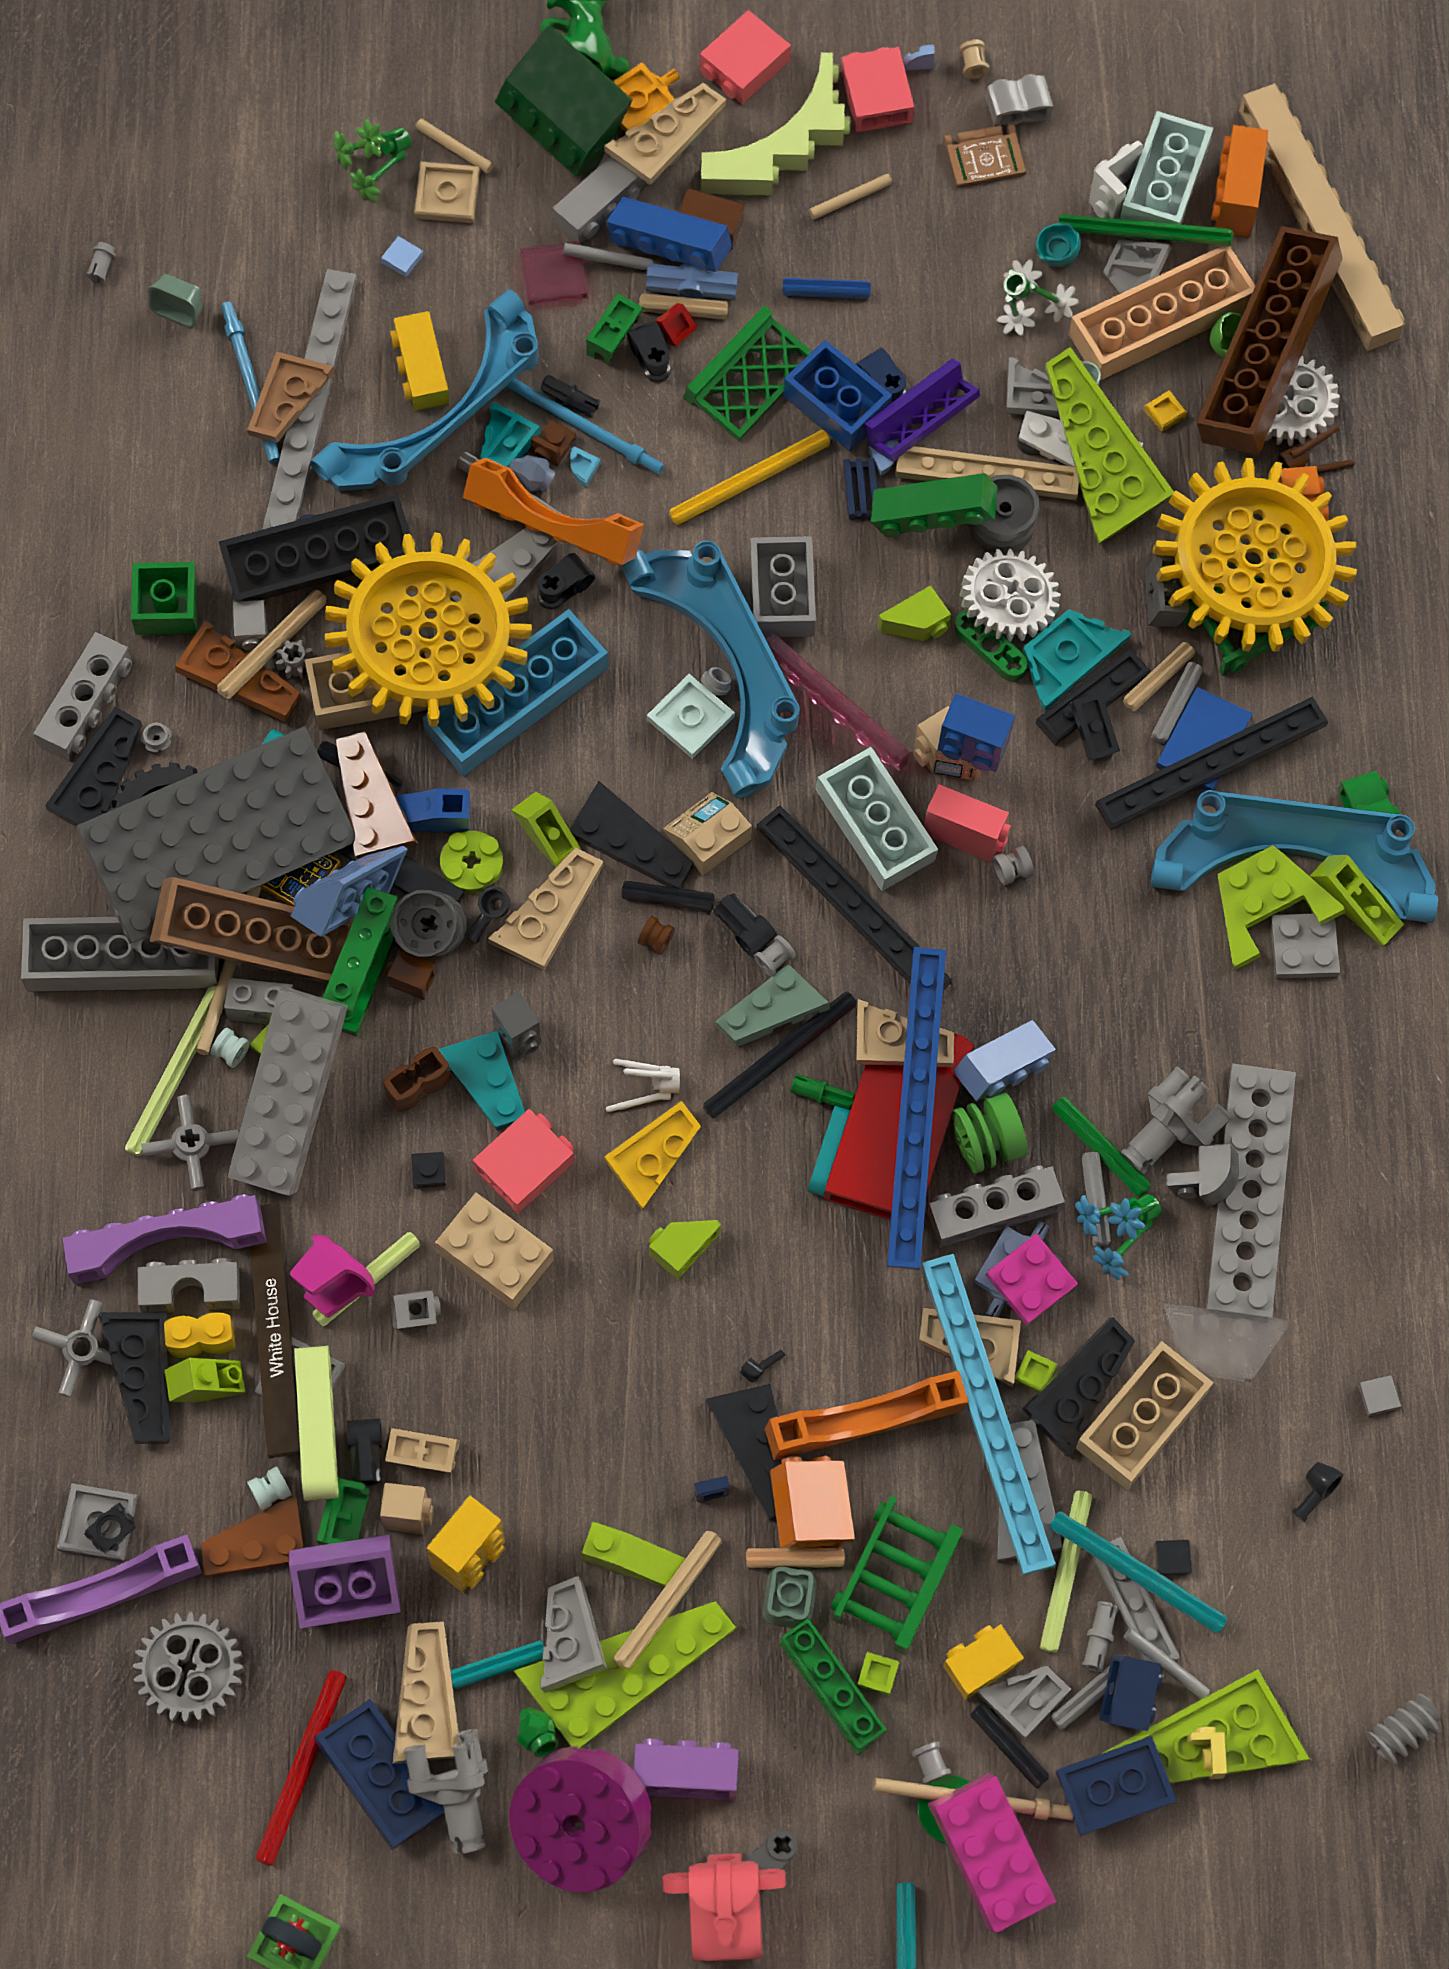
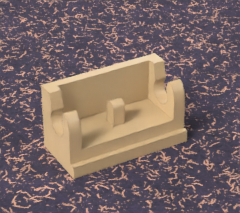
(422, 1450)

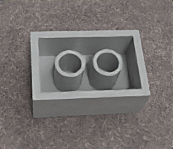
(783, 585)

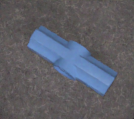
(691, 281)

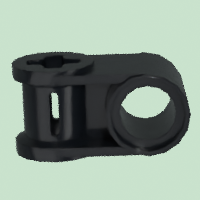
(651, 351)
(564, 581)

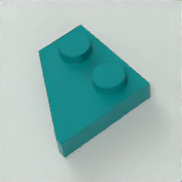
(507, 435)

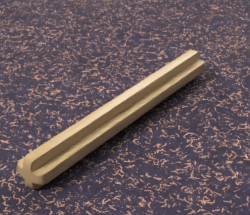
(275, 640)
(667, 1600)

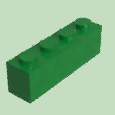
(934, 504)

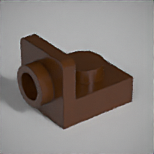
(553, 442)

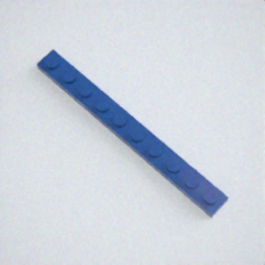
(916, 1109)

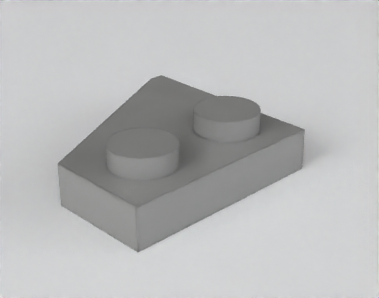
(1028, 391)
(1025, 1698)

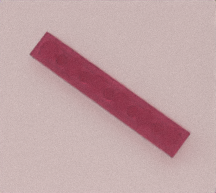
(842, 708)

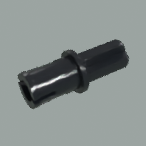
(570, 395)

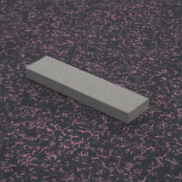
(1136, 1606)

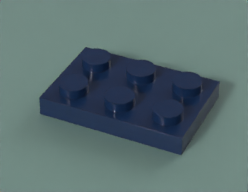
(1115, 1786)

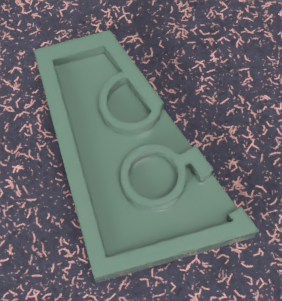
(776, 1002)

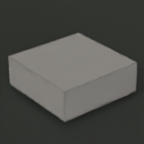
(1379, 1395)

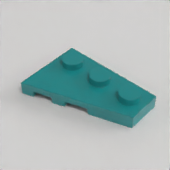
(486, 1076)

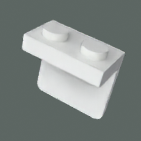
(1109, 176)

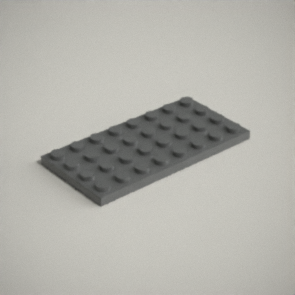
(218, 829)

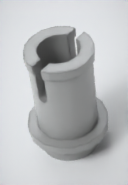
(101, 260)

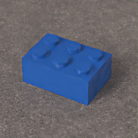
(835, 394)

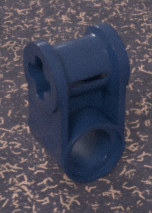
(884, 372)

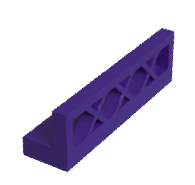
(914, 408)

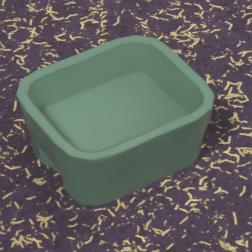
(175, 300)
(789, 1597)

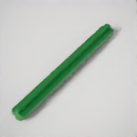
(1148, 230)

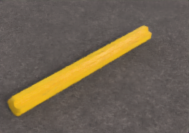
(749, 477)

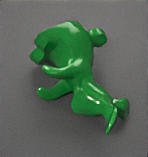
(587, 34)

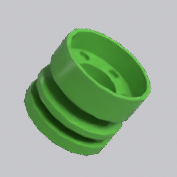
(996, 1130)

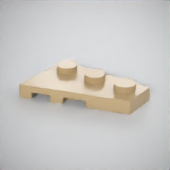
(883, 1038)
(998, 1336)

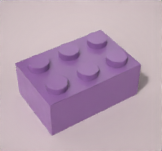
(344, 1581)
(687, 1769)

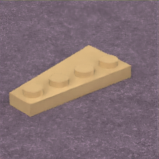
(667, 133)
(545, 917)
(426, 1695)

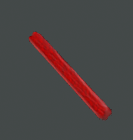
(300, 1768)

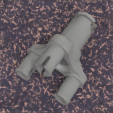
(1172, 1122)
(453, 1789)

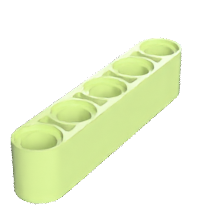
(316, 1423)

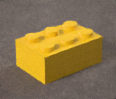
(467, 1545)

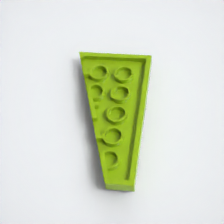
(600, 1700)

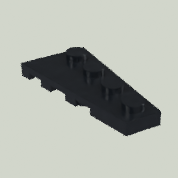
(743, 1423)

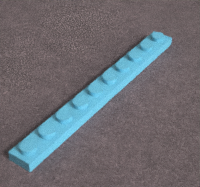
(988, 1415)

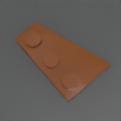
(255, 1542)

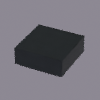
(1173, 1557)

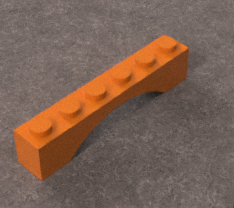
(498, 489)
(830, 1426)

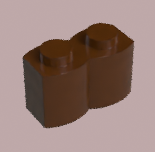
(423, 1076)

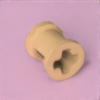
(974, 59)

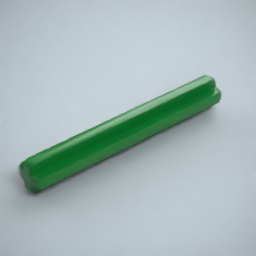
(1099, 1143)

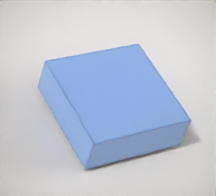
(402, 256)

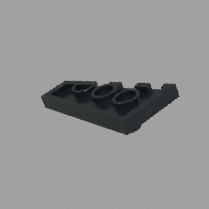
(98, 771)
(626, 837)
(139, 1364)
(1072, 1394)

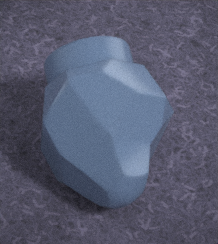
(532, 473)

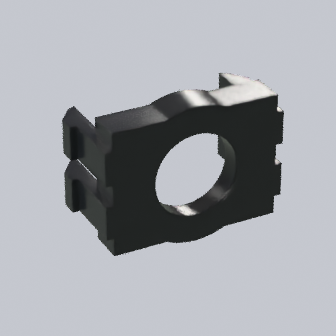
(115, 1513)

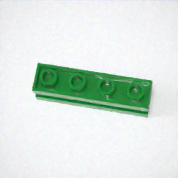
(832, 1687)

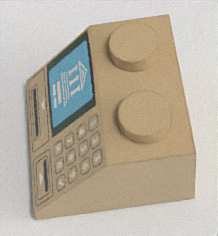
(927, 754)
(709, 832)

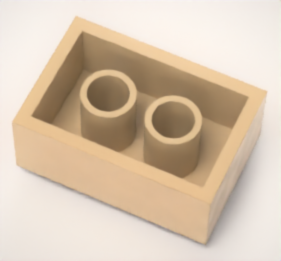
(494, 1251)

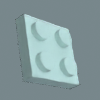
(690, 716)

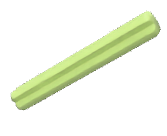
(381, 1266)

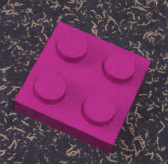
(1031, 1279)

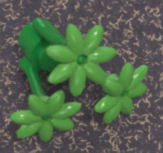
(391, 143)

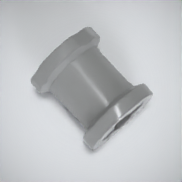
(774, 955)
(931, 1762)

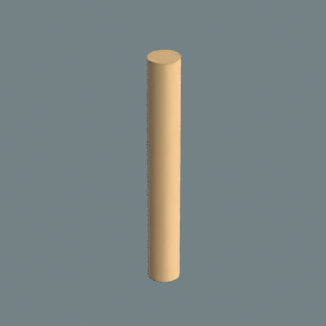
(454, 146)
(850, 196)

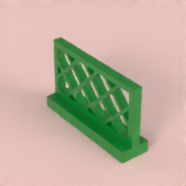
(726, 362)

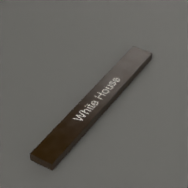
(275, 1338)

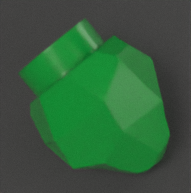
(537, 1732)

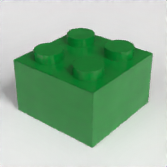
(164, 598)

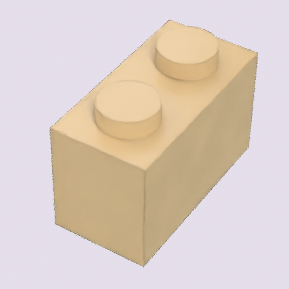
(406, 1509)

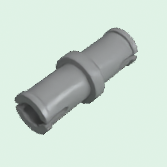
(1100, 1636)

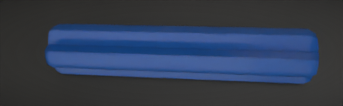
(826, 288)

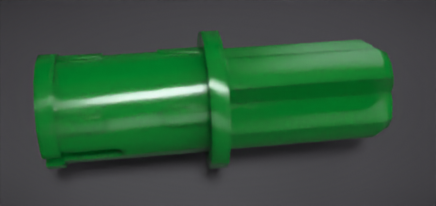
(821, 1092)

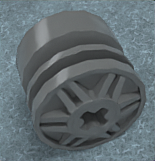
(411, 929)

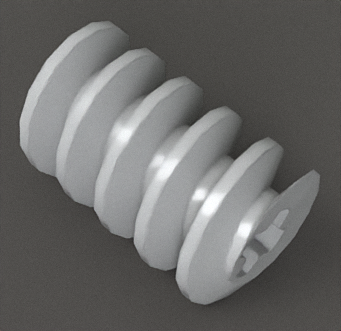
(1404, 1728)

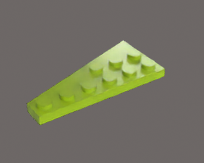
(1110, 463)
(1253, 1729)

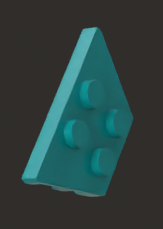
(1068, 653)

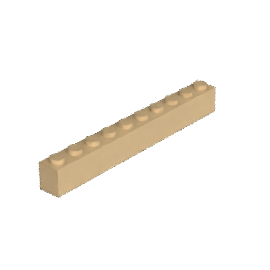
(1319, 211)

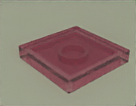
(552, 275)

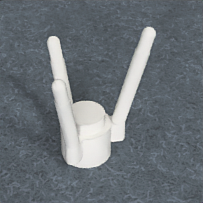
(663, 1079)

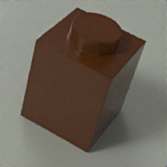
(411, 974)

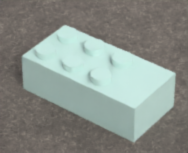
(1167, 170)
(876, 819)

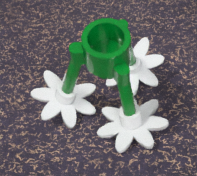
(1019, 285)

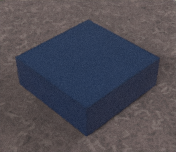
(711, 1489)

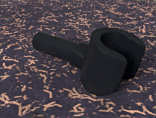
(752, 1370)

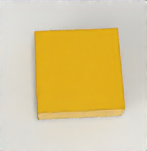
(1165, 411)

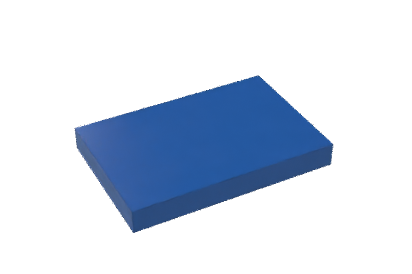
(1202, 724)

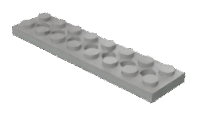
(1267, 1207)

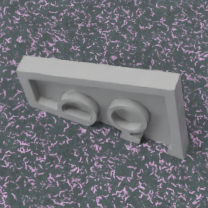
(572, 1637)

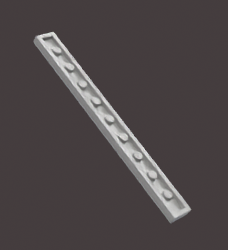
(303, 434)

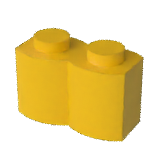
(207, 1334)

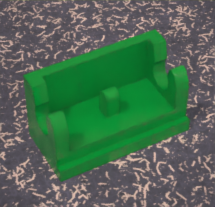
(612, 327)
(345, 1514)

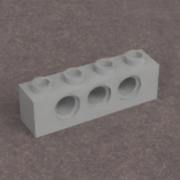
(98, 654)
(953, 1229)

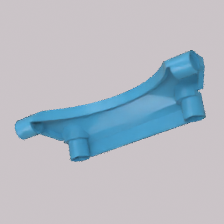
(507, 336)
(716, 603)
(1253, 823)

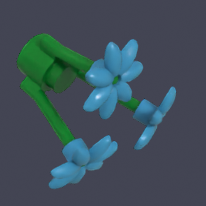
(1129, 1215)

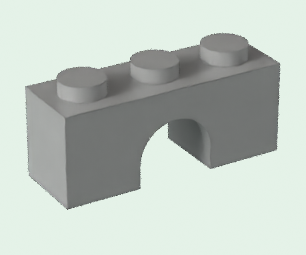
(161, 1283)

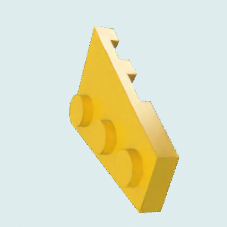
(651, 1153)

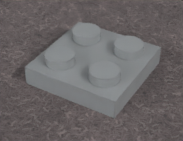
(1304, 947)

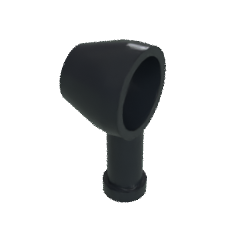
(486, 905)
(1323, 1481)

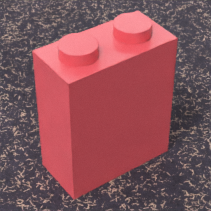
(744, 57)
(877, 89)
(967, 823)
(524, 1160)

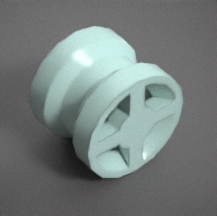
(230, 1047)

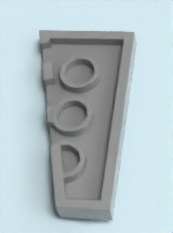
(521, 555)
(1032, 1460)

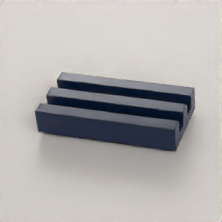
(859, 465)

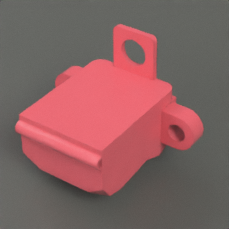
(725, 1905)

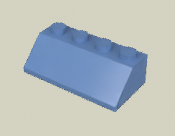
(338, 896)

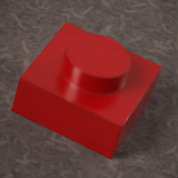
(676, 324)

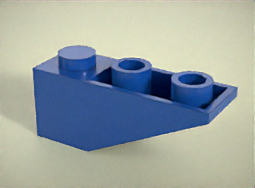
(437, 810)

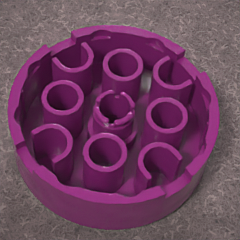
(573, 1851)

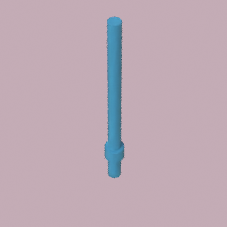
(235, 333)
(633, 453)

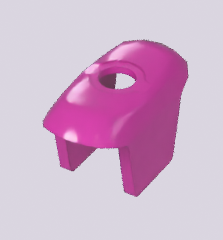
(331, 1276)

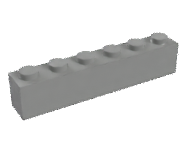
(598, 195)

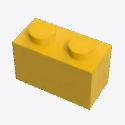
(982, 1661)

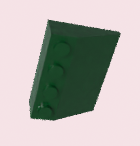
(564, 102)

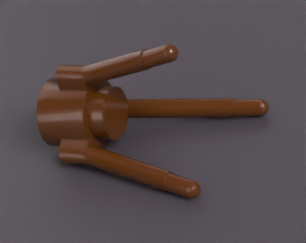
(1298, 457)

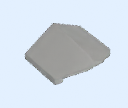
(1135, 263)

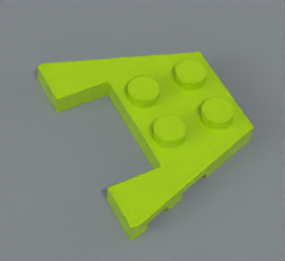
(1263, 888)

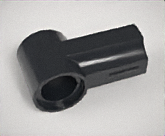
(750, 930)
(365, 1441)

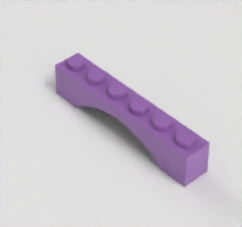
(98, 1252)
(60, 1605)

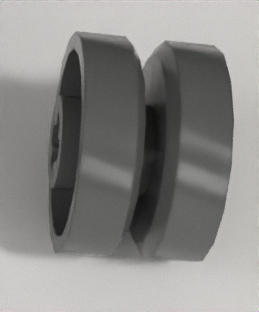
(1014, 516)

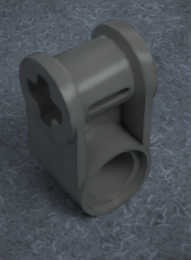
(766, 1856)

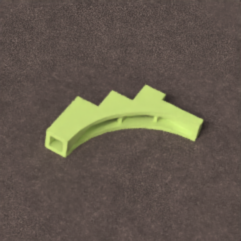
(757, 166)

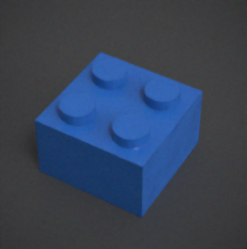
(975, 733)

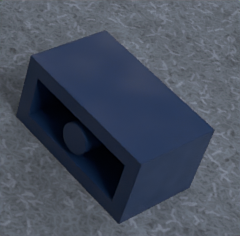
(1131, 1692)

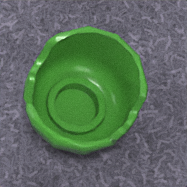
(1223, 332)

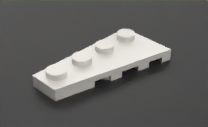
(1046, 436)

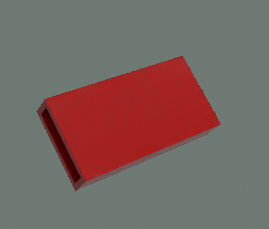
(867, 1151)

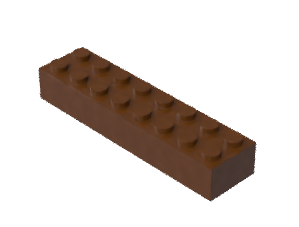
(1269, 340)

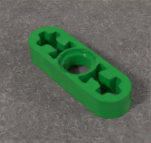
(1012, 655)

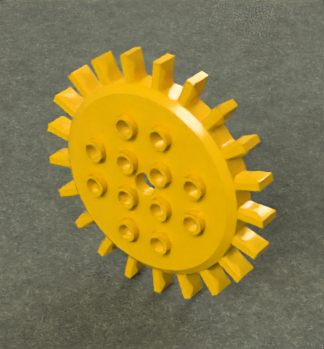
(1233, 507)
(435, 580)

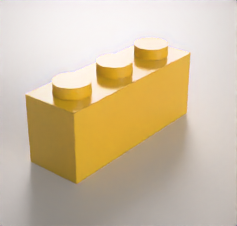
(419, 361)

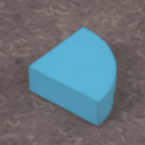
(583, 466)

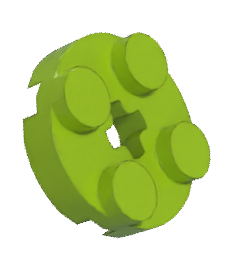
(471, 844)

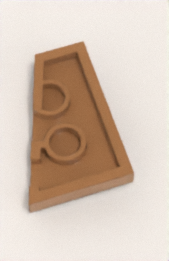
(286, 394)

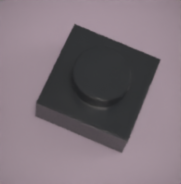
(428, 1170)

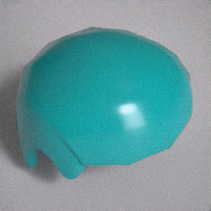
(1058, 245)

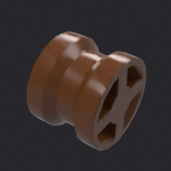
(656, 935)

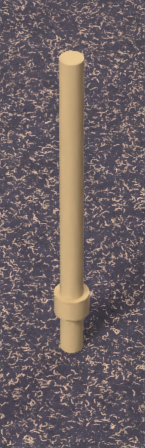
(219, 999)
(1038, 1808)

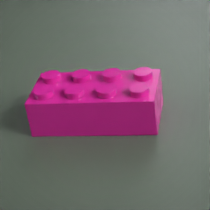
(992, 1852)

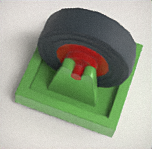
(293, 1937)

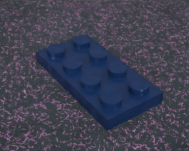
(362, 1755)

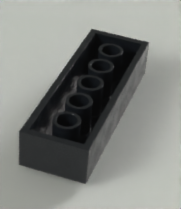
(312, 549)

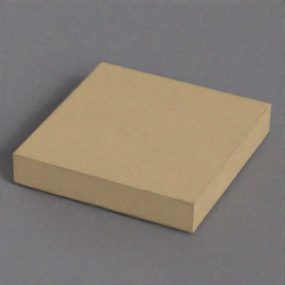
(447, 192)

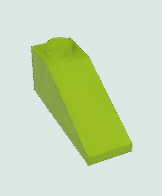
(1358, 896)
(629, 1555)

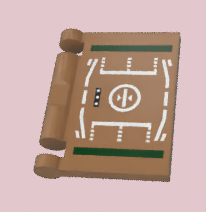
(985, 155)

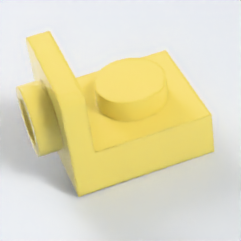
(1215, 1756)

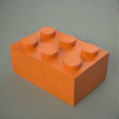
(1240, 180)

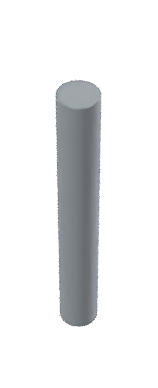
(606, 256)
(1167, 1663)

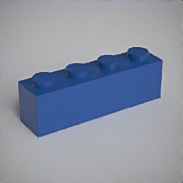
(669, 234)

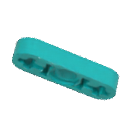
(828, 1150)

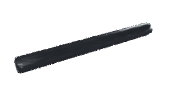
(779, 1055)

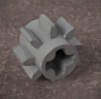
(291, 651)

